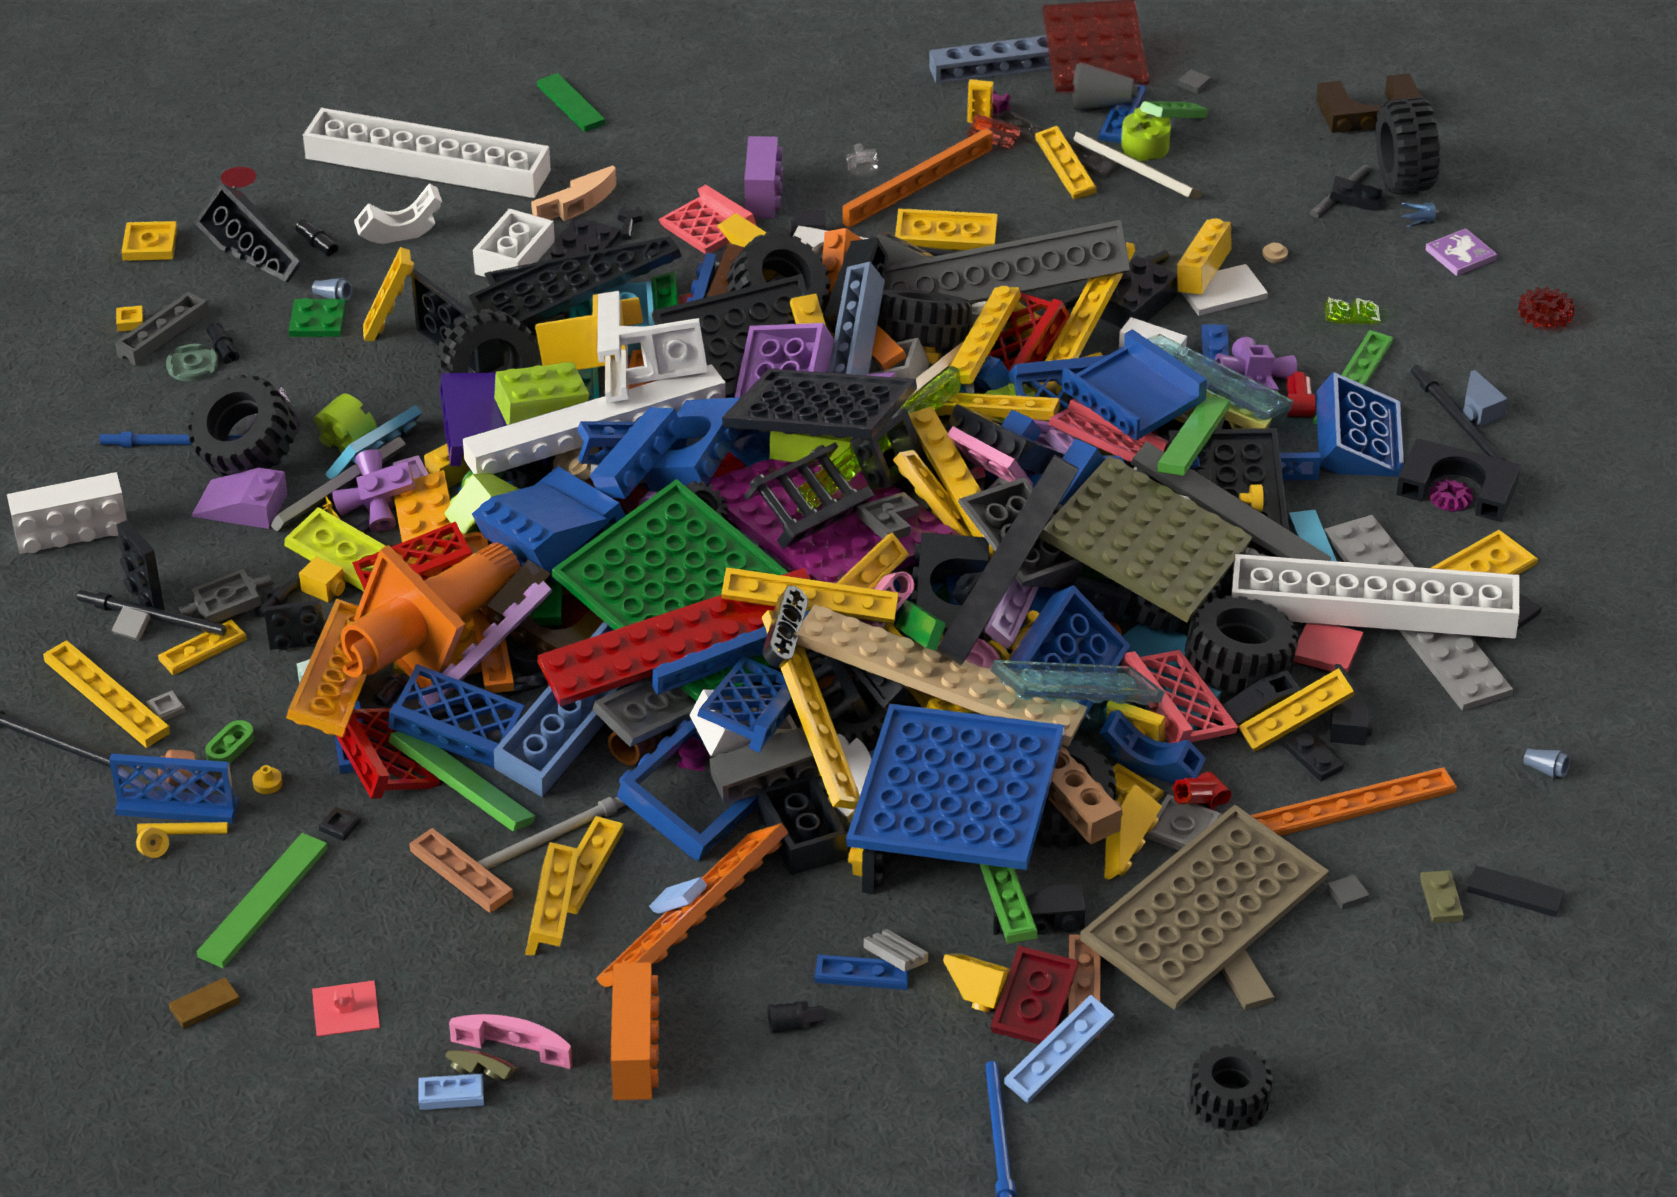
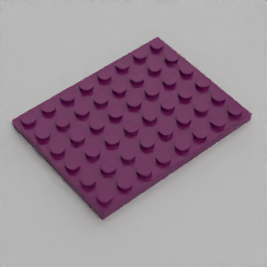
(828, 552)

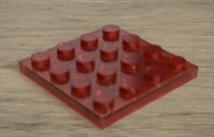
(1094, 34)

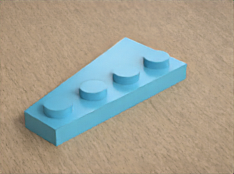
(375, 440)

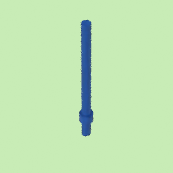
(128, 439)
(1004, 1186)

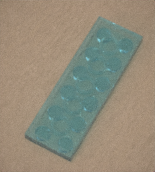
(1228, 383)
(1076, 682)

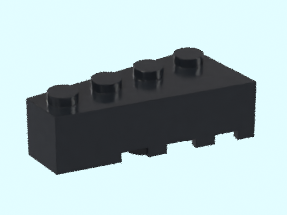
(858, 252)

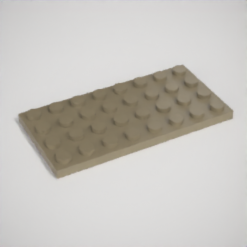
(1204, 906)

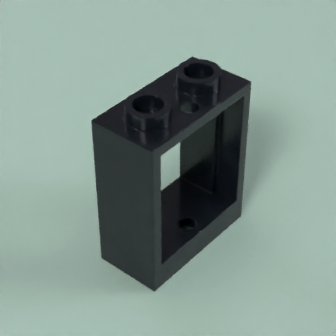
(902, 439)

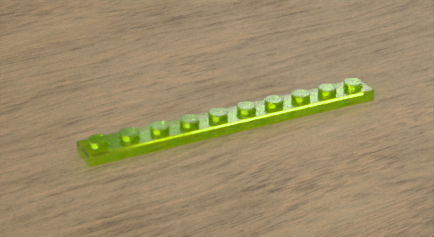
(934, 395)

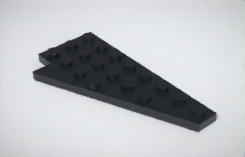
(553, 285)

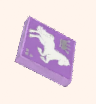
(1461, 252)

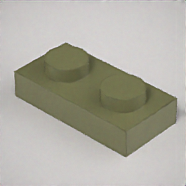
(1441, 896)

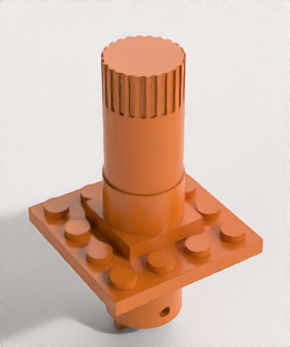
(418, 619)

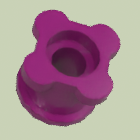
(1000, 103)
(693, 755)

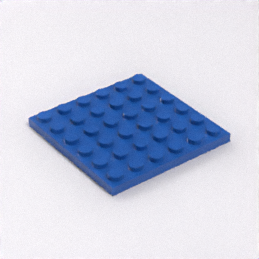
(956, 786)

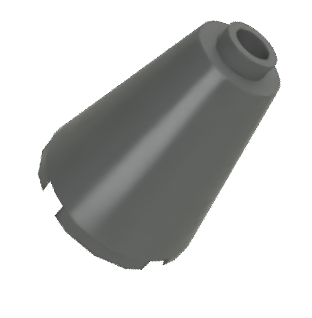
(1101, 88)

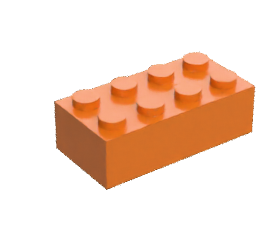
(634, 1031)

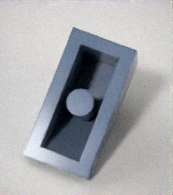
(1483, 401)

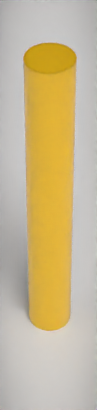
(187, 828)

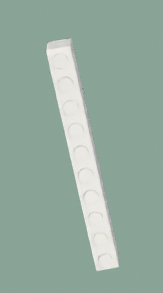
(558, 432)

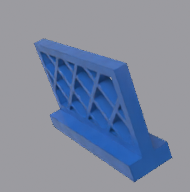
(1047, 371)
(772, 710)
(442, 732)
(173, 802)

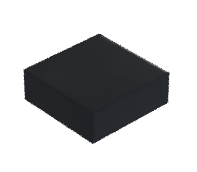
(339, 824)

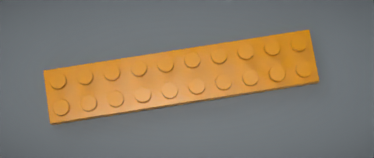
(420, 513)

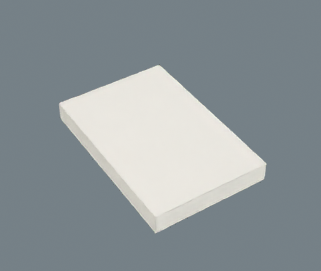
(1227, 290)

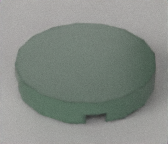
(193, 369)

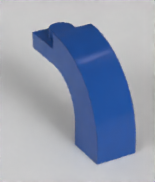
(1148, 756)

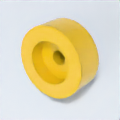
(1254, 497)
(267, 780)
(152, 842)

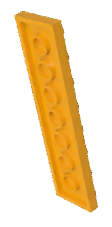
(326, 692)

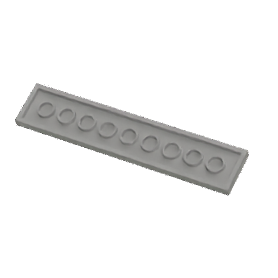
(1451, 657)

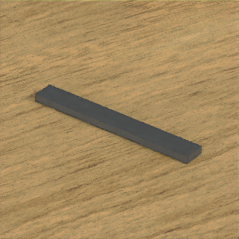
(1229, 508)

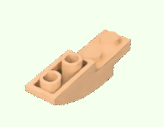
(580, 197)

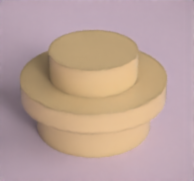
(1275, 252)

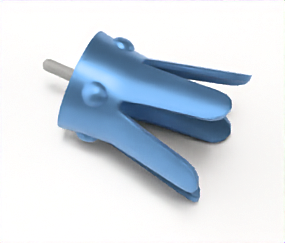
(1426, 214)

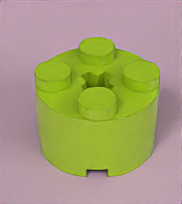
(1145, 135)
(343, 422)

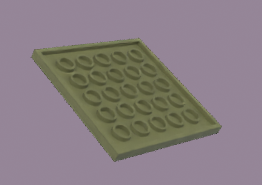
(1146, 538)

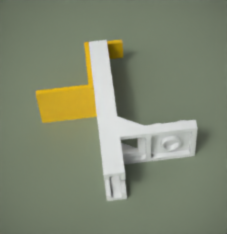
(604, 338)

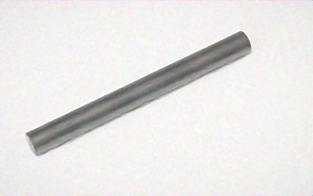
(1327, 203)

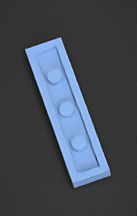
(1059, 1049)

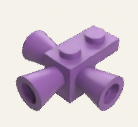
(1258, 362)
(376, 489)

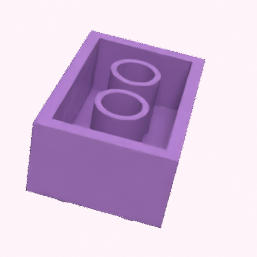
(763, 176)

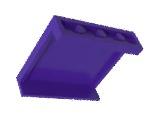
(468, 409)

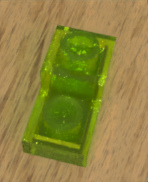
(1357, 313)

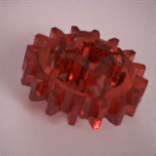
(1546, 308)

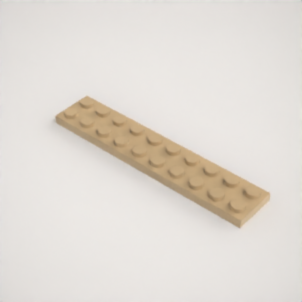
(929, 671)

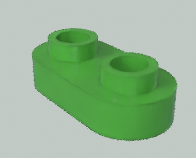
(226, 746)

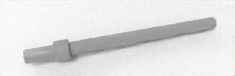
(605, 808)

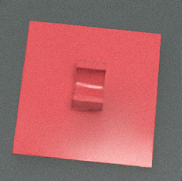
(345, 1008)

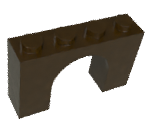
(1347, 115)
(528, 631)

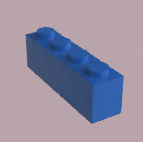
(637, 452)

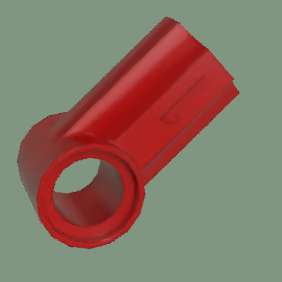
(1300, 391)
(1201, 790)

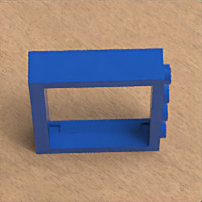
(661, 817)

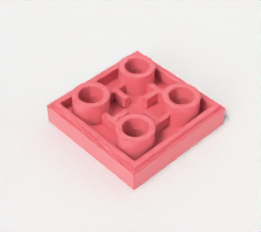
(1327, 645)

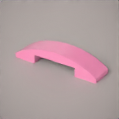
(474, 1029)

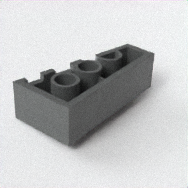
(745, 771)

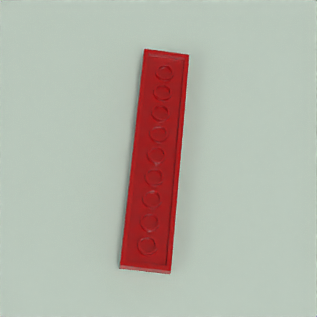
(639, 648)

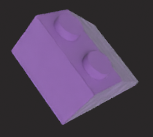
(244, 498)

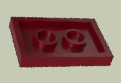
(1034, 995)

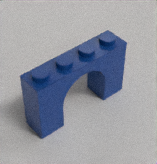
(1080, 454)
(703, 458)

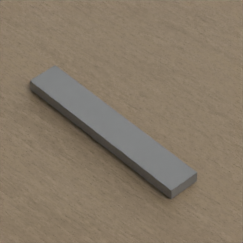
(338, 483)

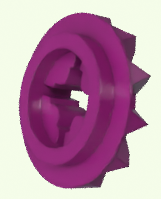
(1445, 500)

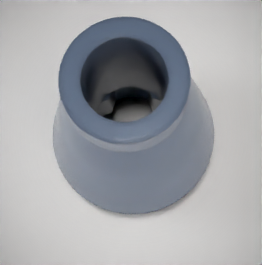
(333, 288)
(1549, 762)

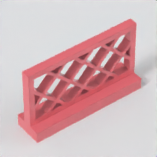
(711, 204)
(1093, 429)
(1176, 721)

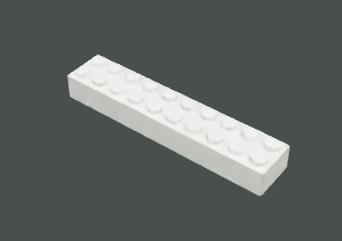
(427, 152)
(1382, 595)

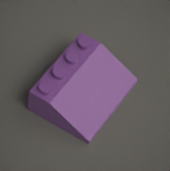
(784, 347)

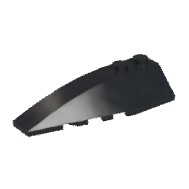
(247, 233)

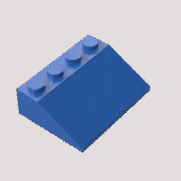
(1357, 429)
(538, 524)
(1071, 633)

